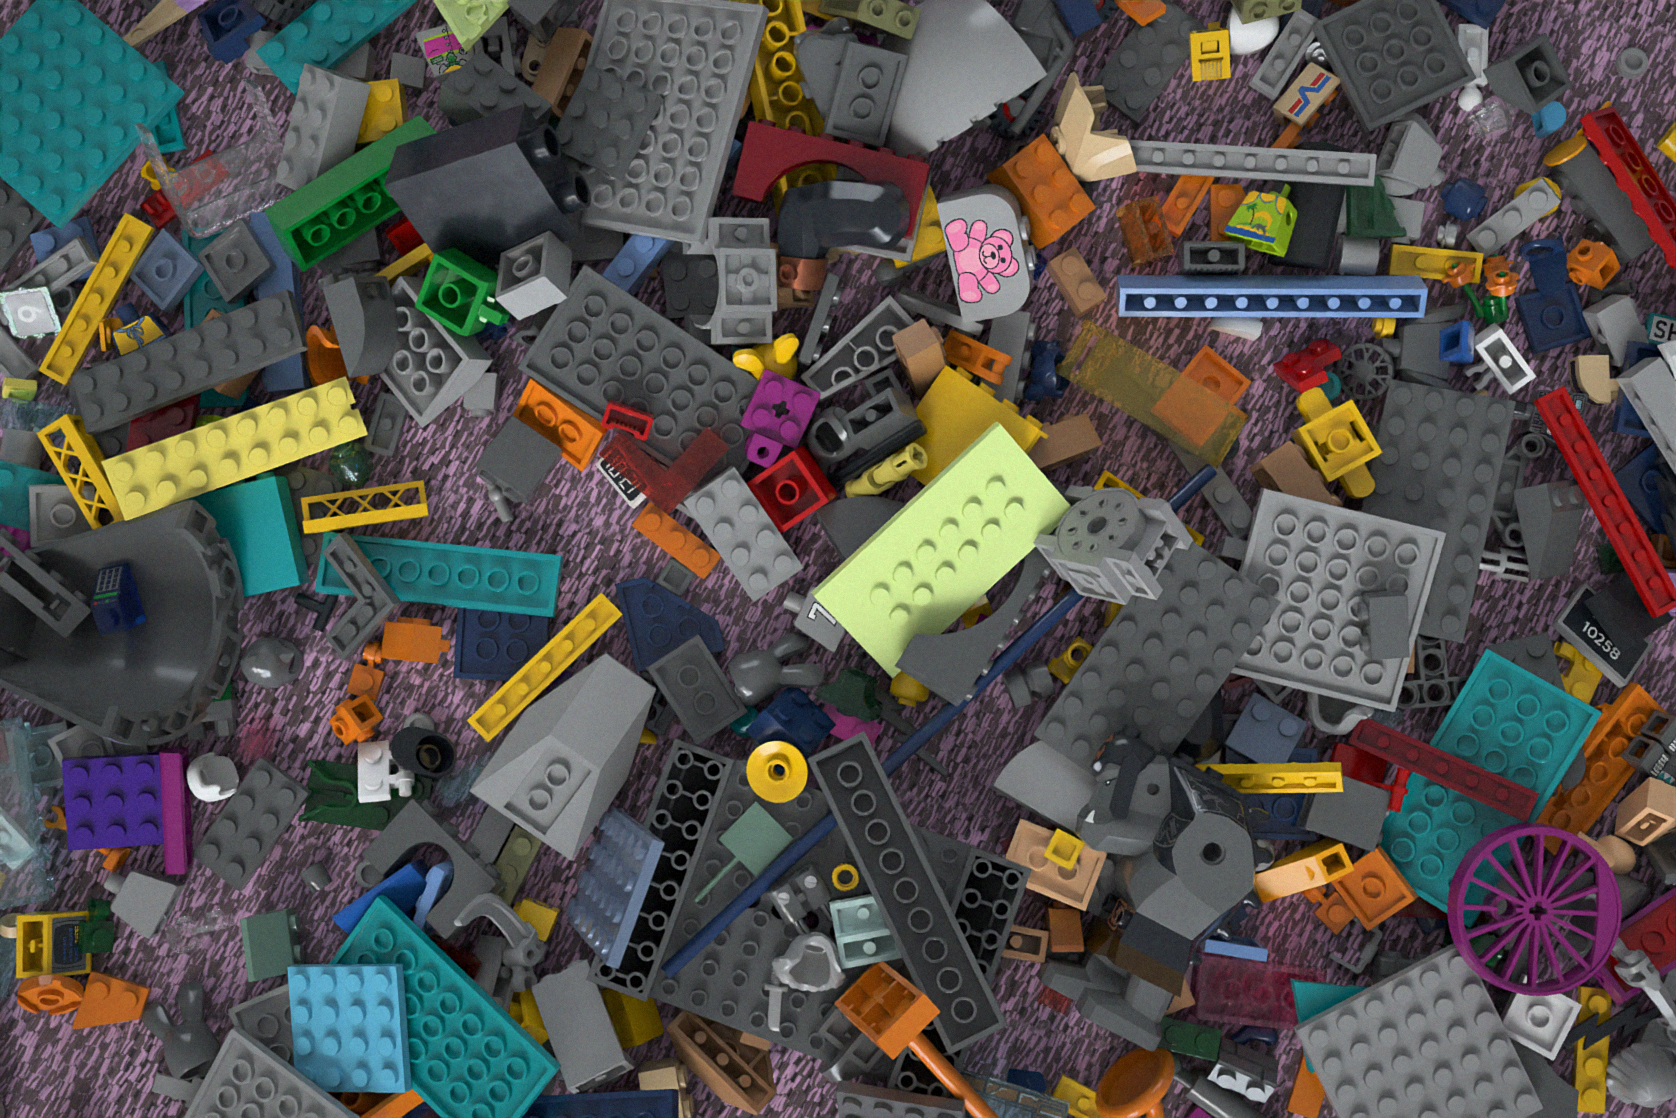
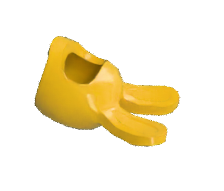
(775, 356)

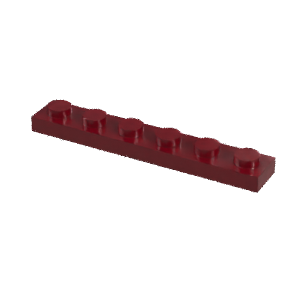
(1444, 769)

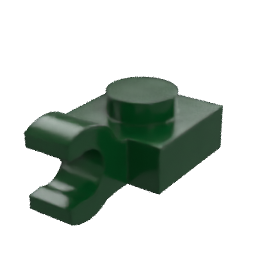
(96, 933)

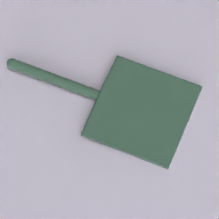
(754, 841)

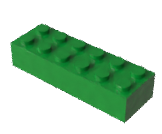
(342, 200)

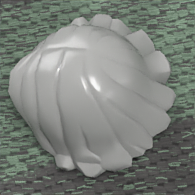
(1335, 715)
(810, 964)
(1641, 1075)

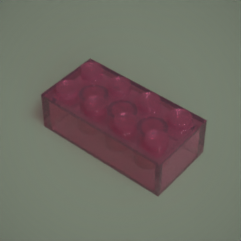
(1249, 990)

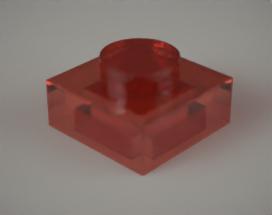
(1054, 1000)

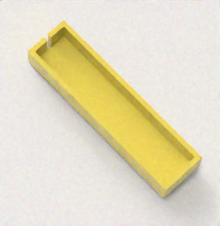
(234, 448)

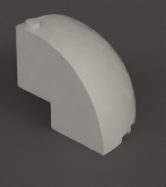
(955, 73)

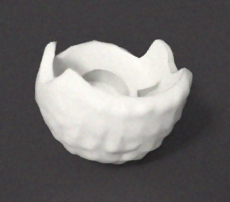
(212, 777)

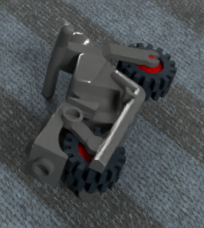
(1053, 46)

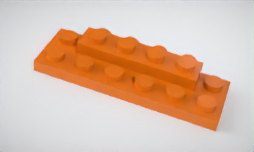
(1605, 767)

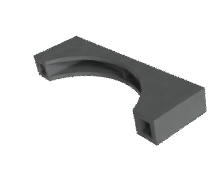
(956, 659)
(1555, 1095)

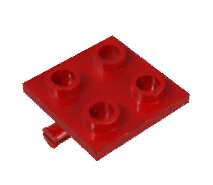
(1370, 770)

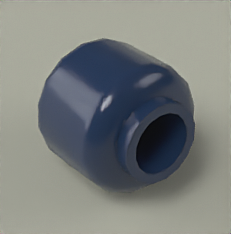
(1464, 199)

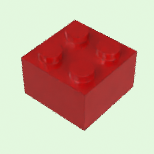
(792, 489)

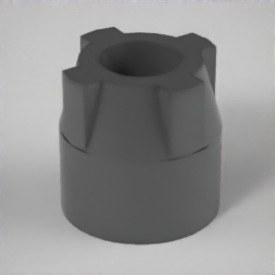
(316, 877)

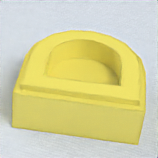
(19, 388)

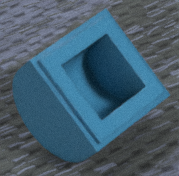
(1548, 119)

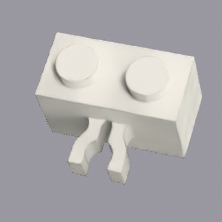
(1501, 360)

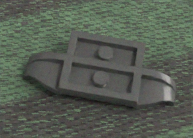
(854, 1049)

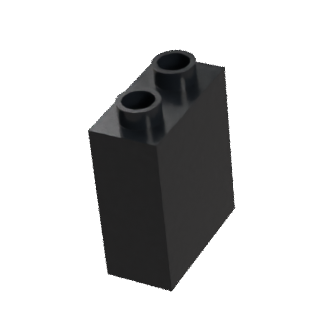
(488, 185)

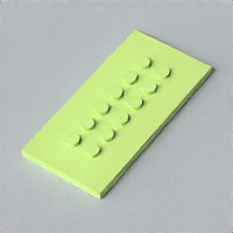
(943, 548)

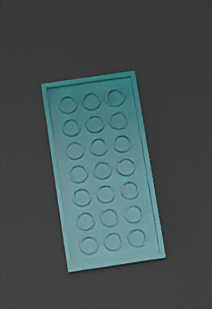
(1508, 727)
(461, 1043)

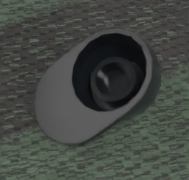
(423, 752)

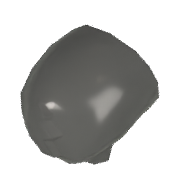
(268, 662)

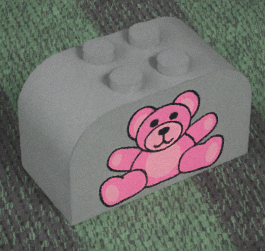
(987, 250)

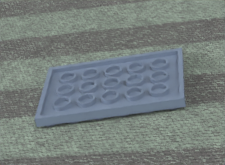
(614, 884)

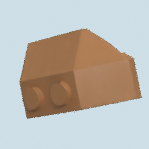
(729, 1068)

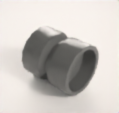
(1028, 683)

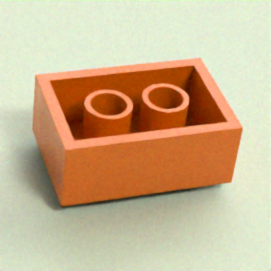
(1044, 190)

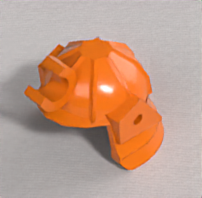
(325, 357)

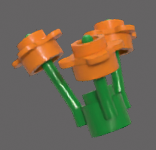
(1500, 284)

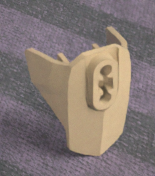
(1087, 152)

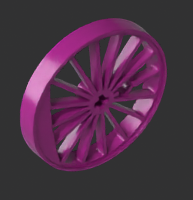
(1607, 910)

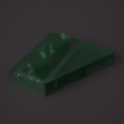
(1371, 212)

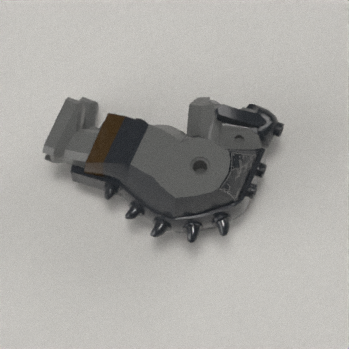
(1177, 883)

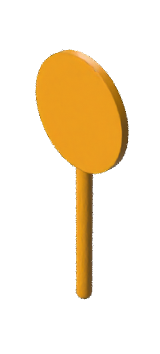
(1570, 147)

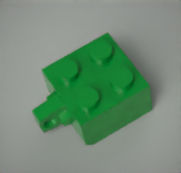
(460, 293)

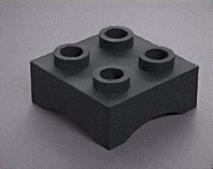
(1624, 614)

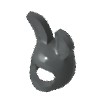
(825, 439)
(760, 675)
(191, 1040)

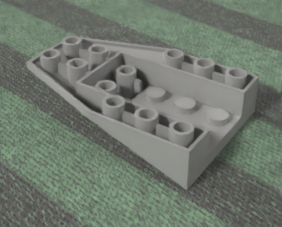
(569, 754)

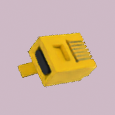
(1209, 53)

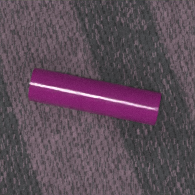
(176, 810)

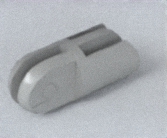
(1500, 562)

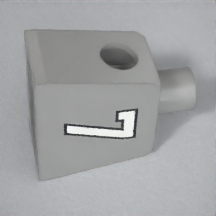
(815, 619)

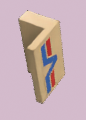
(1305, 95)

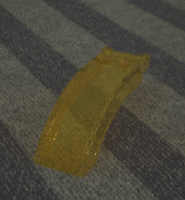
(1154, 394)

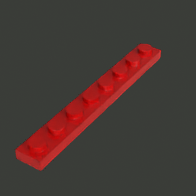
(1607, 501)

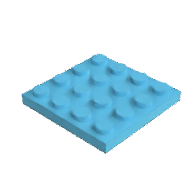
(350, 1026)

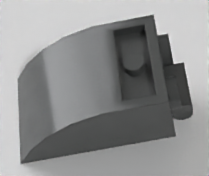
(362, 320)

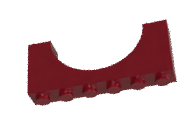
(775, 152)

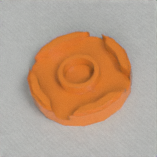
(50, 993)

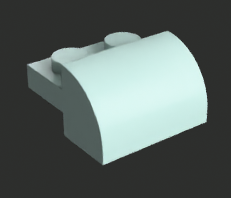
(861, 932)

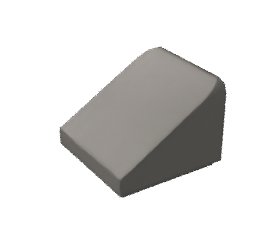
(408, 70)

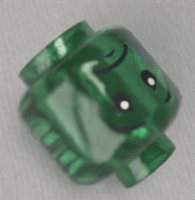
(351, 464)

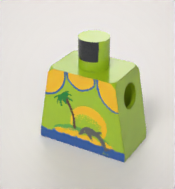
(1264, 220)

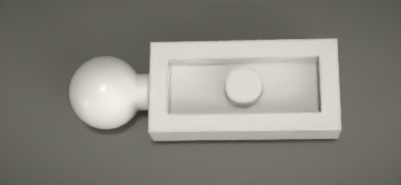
(1474, 45)

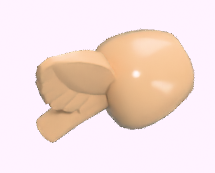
(1614, 850)

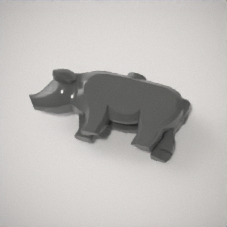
(819, 59)

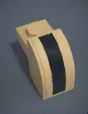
(1592, 377)

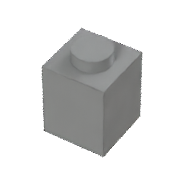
(483, 396)

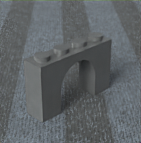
(421, 826)

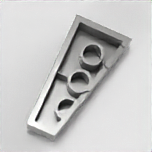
(860, 353)

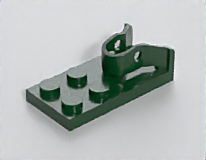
(337, 802)

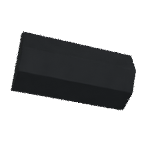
(1317, 218)

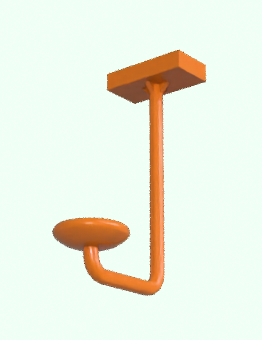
(896, 1012)

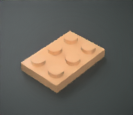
(1050, 878)

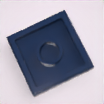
(1552, 320)

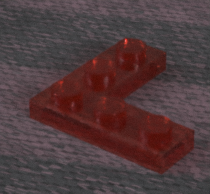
(670, 486)

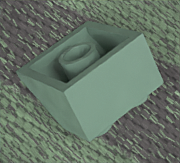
(271, 943)

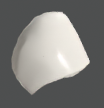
(1250, 37)

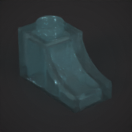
(30, 415)

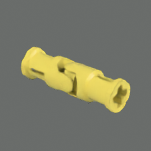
(887, 473)

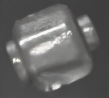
(1491, 118)

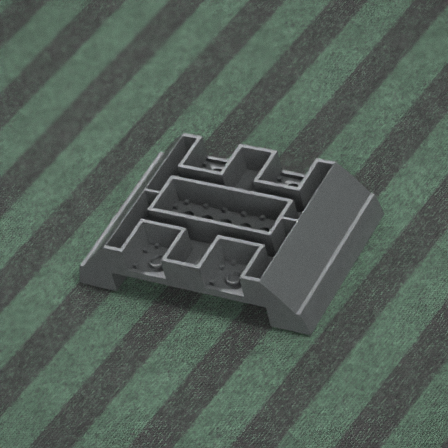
(725, 981)

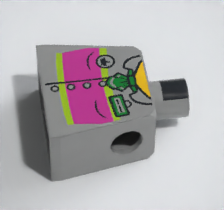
(443, 51)

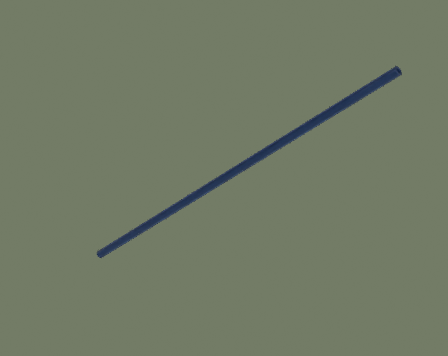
(901, 755)

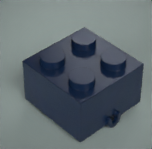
(792, 720)

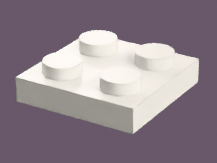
(1539, 1020)

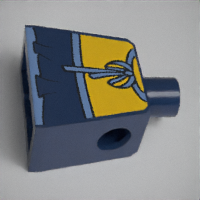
(138, 330)

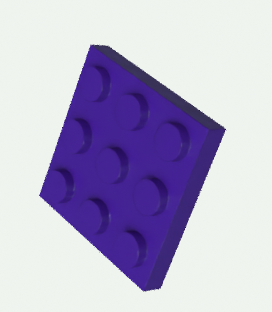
(113, 800)

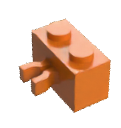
(413, 640)

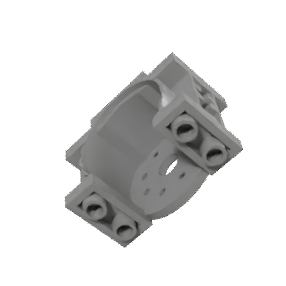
(745, 283)
(1113, 543)

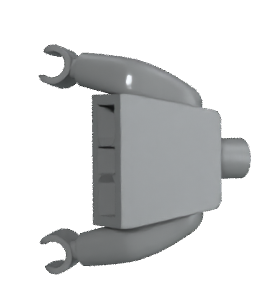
(1409, 157)

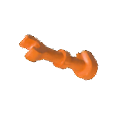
(115, 856)

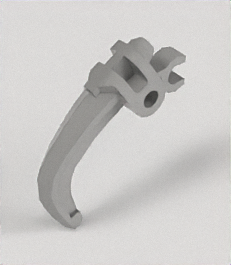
(524, 945)
(1638, 971)

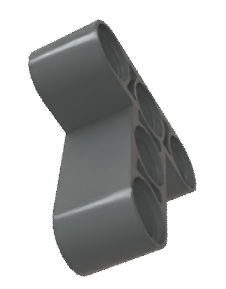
(1437, 676)

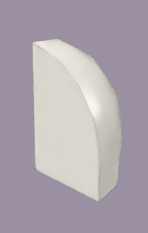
(1243, 327)

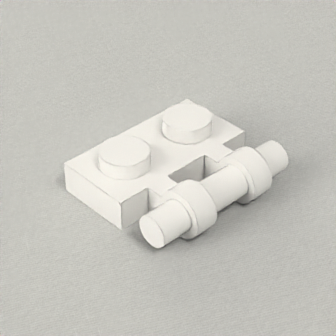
(375, 773)

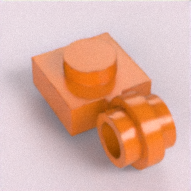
(367, 678)
(1332, 910)

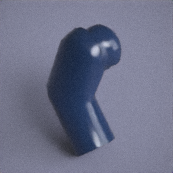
(1262, 1034)

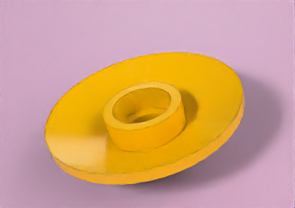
(767, 781)

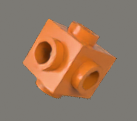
(1592, 264)
(355, 719)

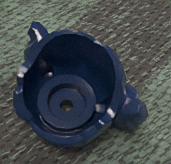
(1044, 377)

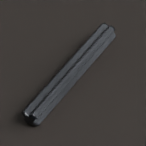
(877, 453)

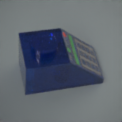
(116, 600)

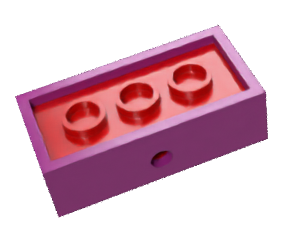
(1653, 933)

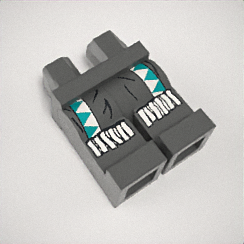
(1660, 748)

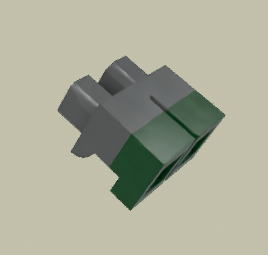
(222, 712)

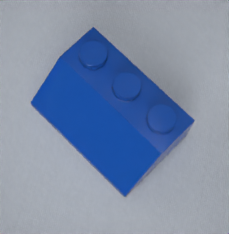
(401, 888)

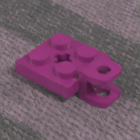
(769, 429)

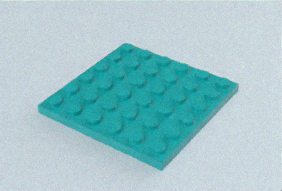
(71, 105)

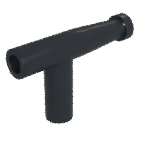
(323, 609)

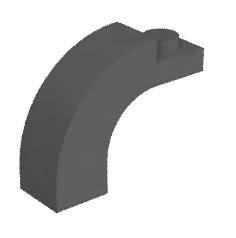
(1632, 895)

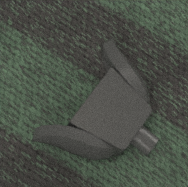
(1417, 346)

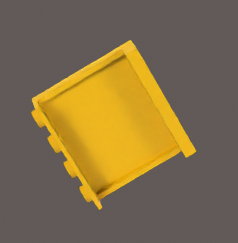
(961, 412)

